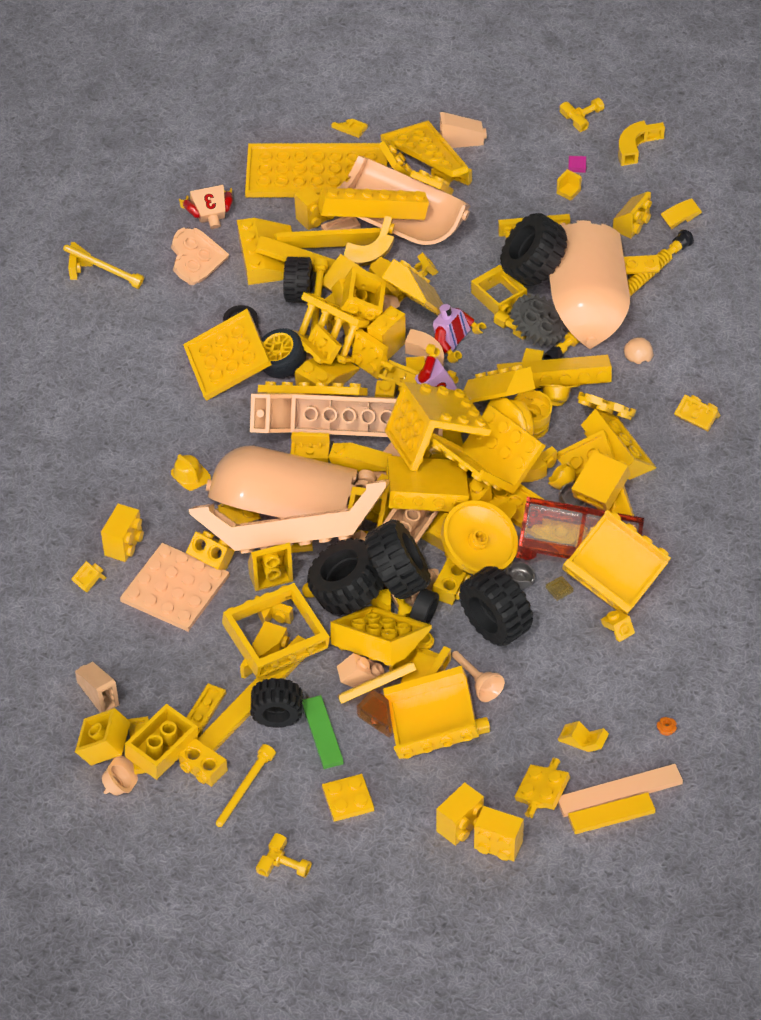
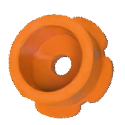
(666, 730)

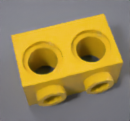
(210, 553)
(447, 580)
(198, 759)

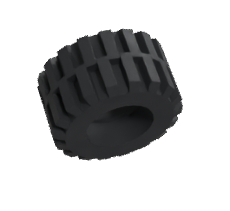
(297, 278)
(276, 702)

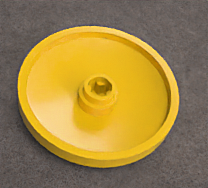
(479, 536)

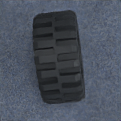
(533, 249)
(397, 559)
(344, 577)
(496, 605)

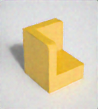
(569, 184)

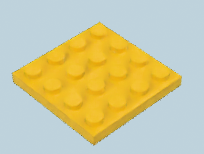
(227, 354)

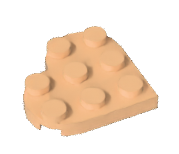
(196, 255)

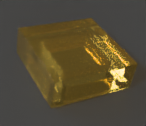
(559, 588)

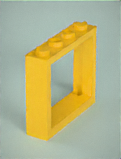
(284, 656)

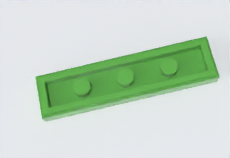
(322, 732)

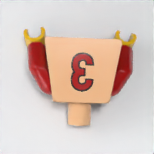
(208, 204)

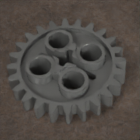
(538, 320)

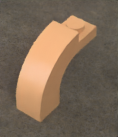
(417, 342)

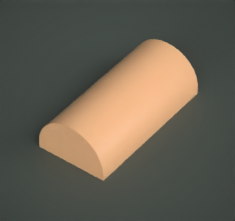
(414, 520)

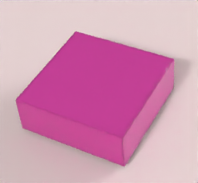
(577, 164)

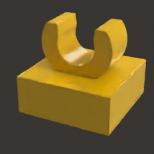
(426, 265)

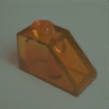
(376, 712)

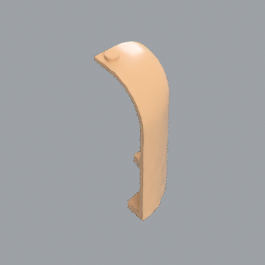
(443, 212)
(591, 282)
(279, 483)

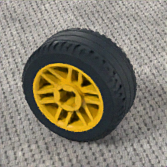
(284, 351)

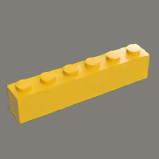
(373, 203)
(568, 370)

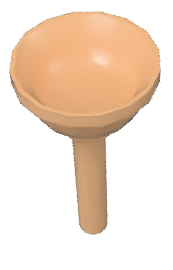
(487, 684)

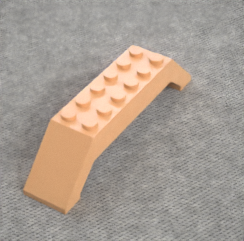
(321, 414)
(291, 529)

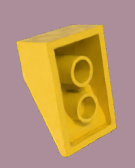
(325, 373)
(271, 566)

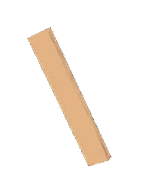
(620, 789)

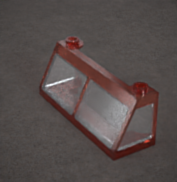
(559, 527)

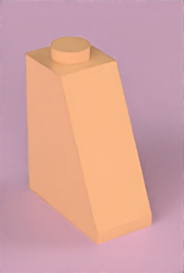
(461, 131)
(98, 686)

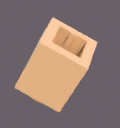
(358, 670)

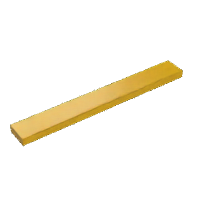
(240, 709)

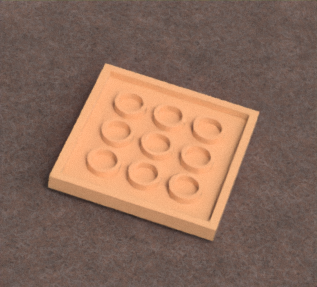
(174, 587)

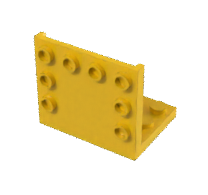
(428, 407)
(495, 459)

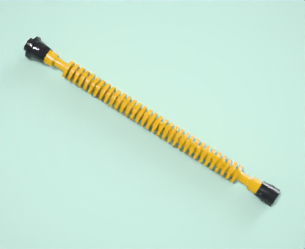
(636, 281)

